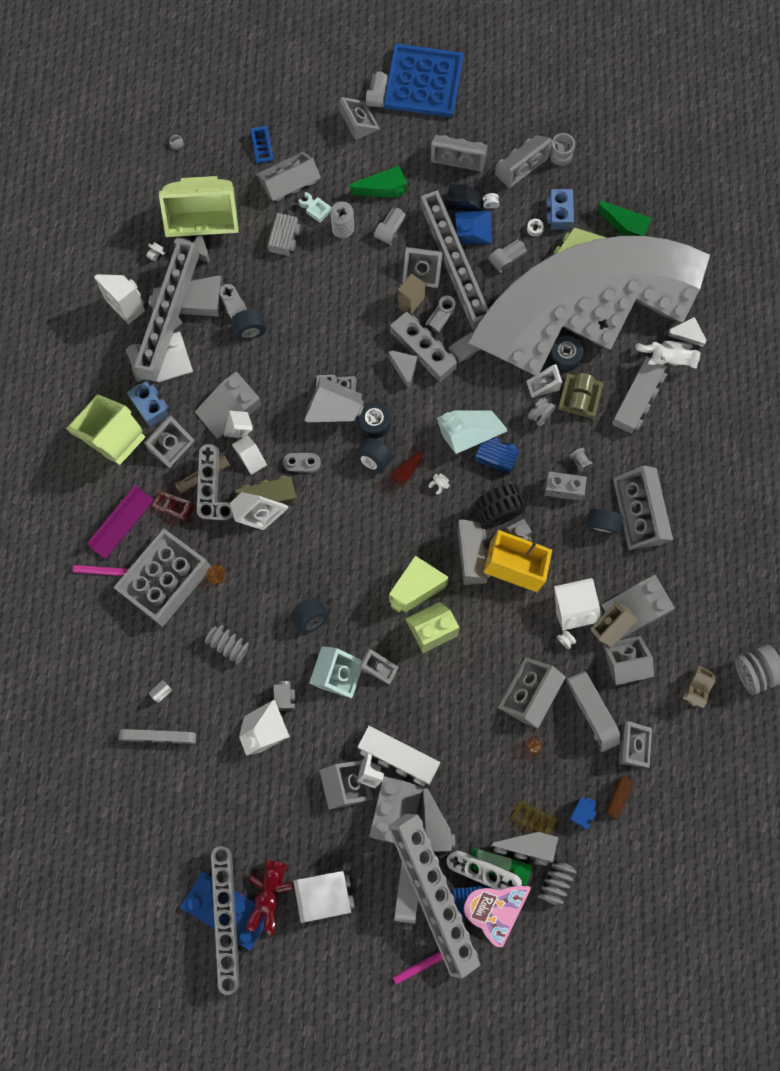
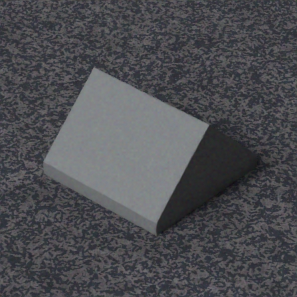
(357, 117)
(424, 265)
(168, 441)
(635, 745)

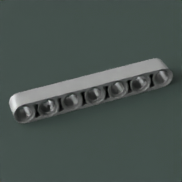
(230, 929)

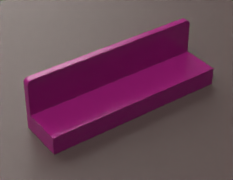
(120, 522)

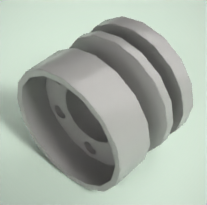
(759, 669)

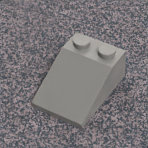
(230, 395)
(646, 601)
(436, 826)

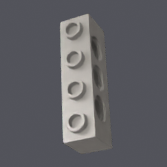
(409, 323)

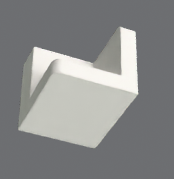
(370, 772)

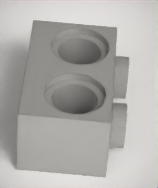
(565, 486)

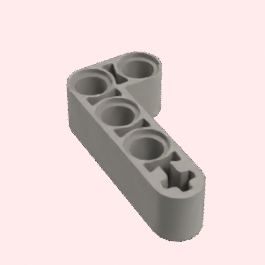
(212, 481)
(594, 710)
(406, 899)

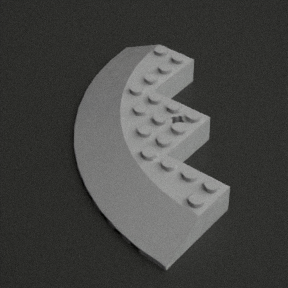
(586, 287)

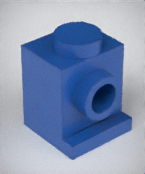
(583, 812)

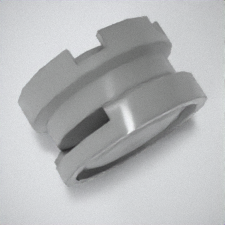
(541, 411)

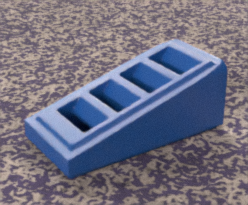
(263, 130)

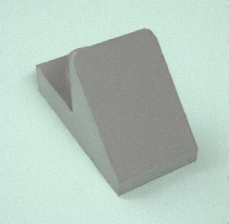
(202, 251)
(378, 666)

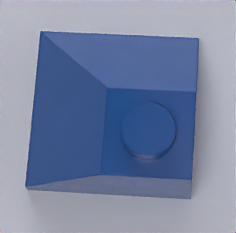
(473, 227)

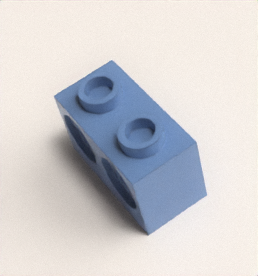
(562, 210)
(145, 405)

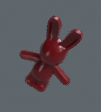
(267, 899)

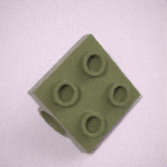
(581, 395)

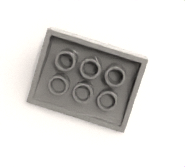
(163, 577)

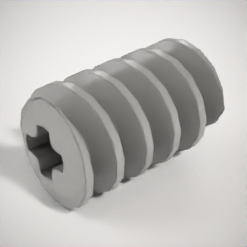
(342, 220)
(227, 644)
(557, 883)

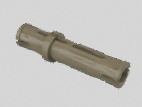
(192, 479)

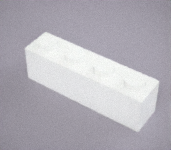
(398, 755)

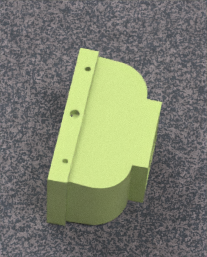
(199, 207)
(107, 428)

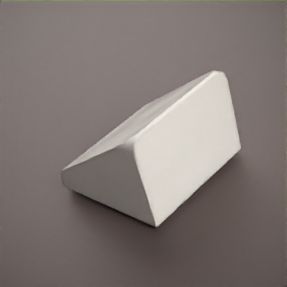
(160, 691)

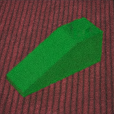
(384, 184)
(623, 220)
(516, 867)

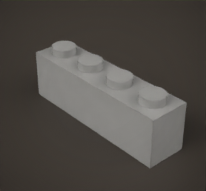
(639, 395)

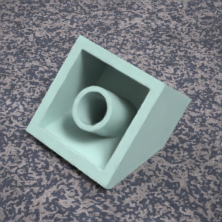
(336, 671)

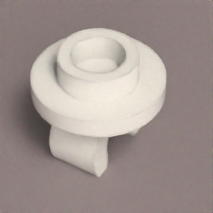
(155, 251)
(441, 481)

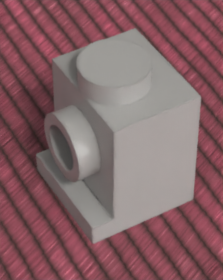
(520, 530)
(284, 695)

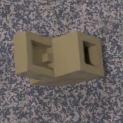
(699, 687)

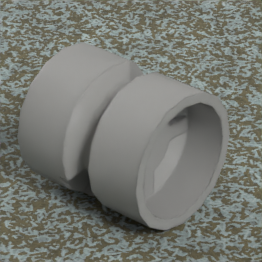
(562, 149)

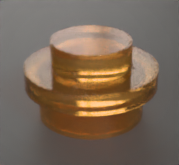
(216, 574)
(534, 745)

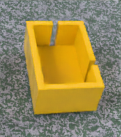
(508, 561)

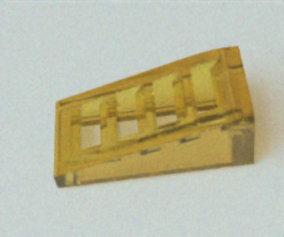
(553, 820)

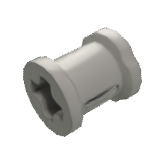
(580, 459)

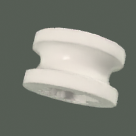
(491, 201)
(530, 229)
(566, 639)

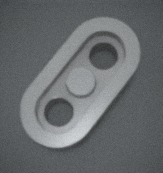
(301, 464)

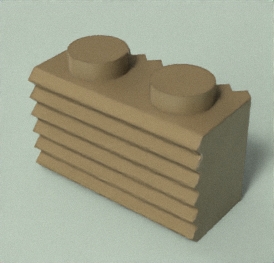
(411, 294)
(614, 624)

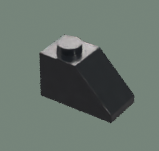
(464, 198)

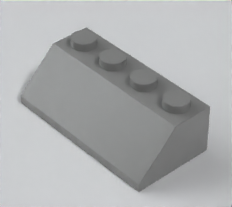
(642, 508)

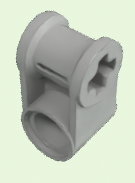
(233, 303)

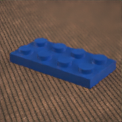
(201, 905)

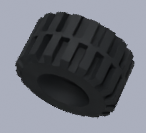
(500, 505)

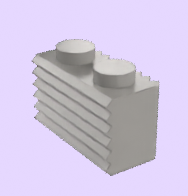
(283, 234)

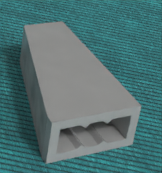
(201, 297)

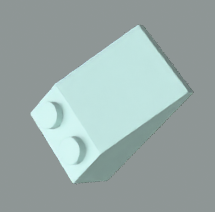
(469, 428)

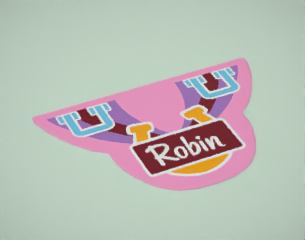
(495, 910)

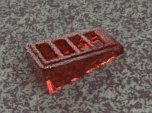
(406, 470)
(184, 512)

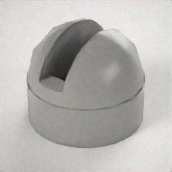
(176, 142)

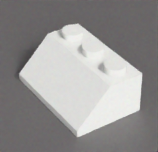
(121, 295)

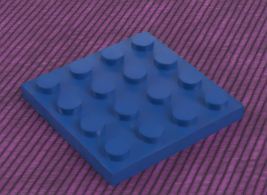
(423, 80)

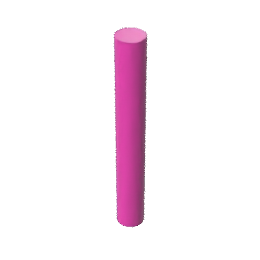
(99, 570)
(417, 967)

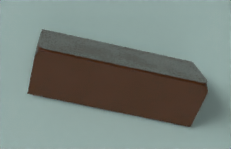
(619, 797)

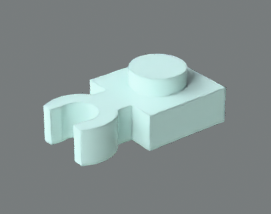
(315, 208)

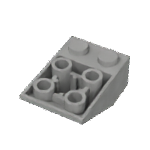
(536, 845)

